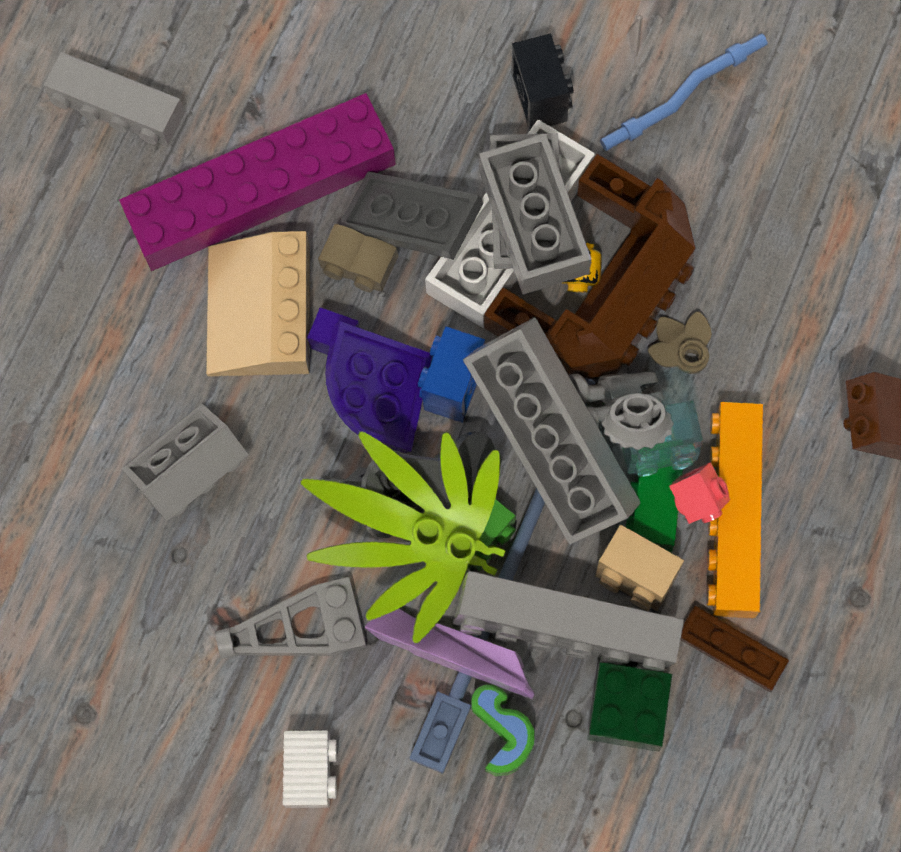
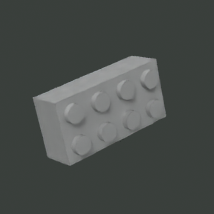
(534, 214)

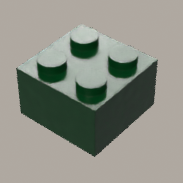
(630, 707)

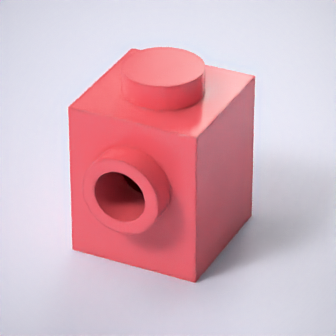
(700, 494)

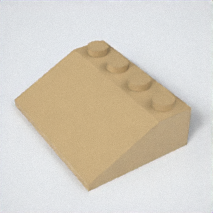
(259, 306)

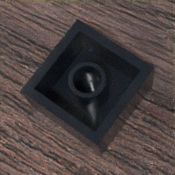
(541, 81)

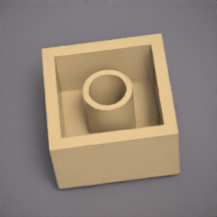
(638, 569)

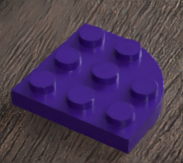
(375, 384)

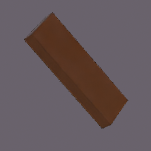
(733, 649)

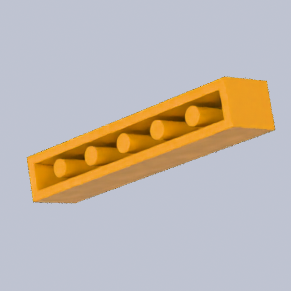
(738, 530)

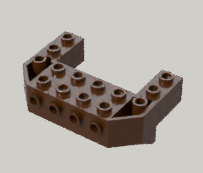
(631, 288)

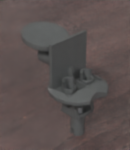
(473, 451)

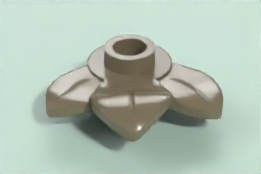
(680, 339)

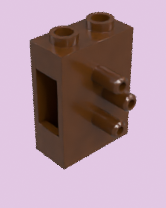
(875, 414)

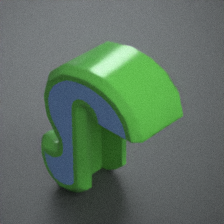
(509, 725)

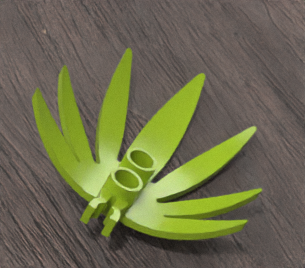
(437, 536)

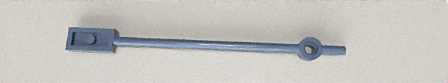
(448, 711)

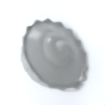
(637, 421)

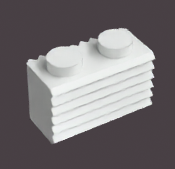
(307, 769)

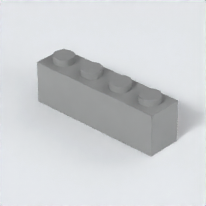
(114, 99)

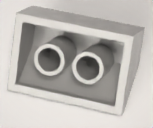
(185, 462)

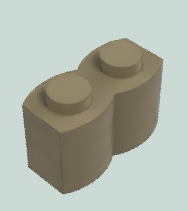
(357, 258)

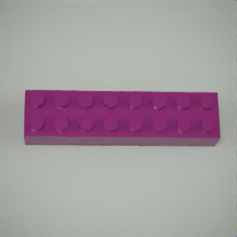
(258, 182)

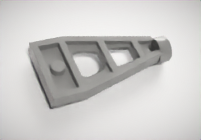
(339, 615)

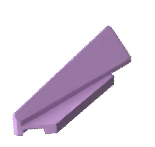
(455, 651)

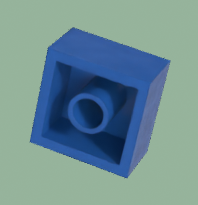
(448, 383)

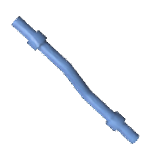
(634, 127)

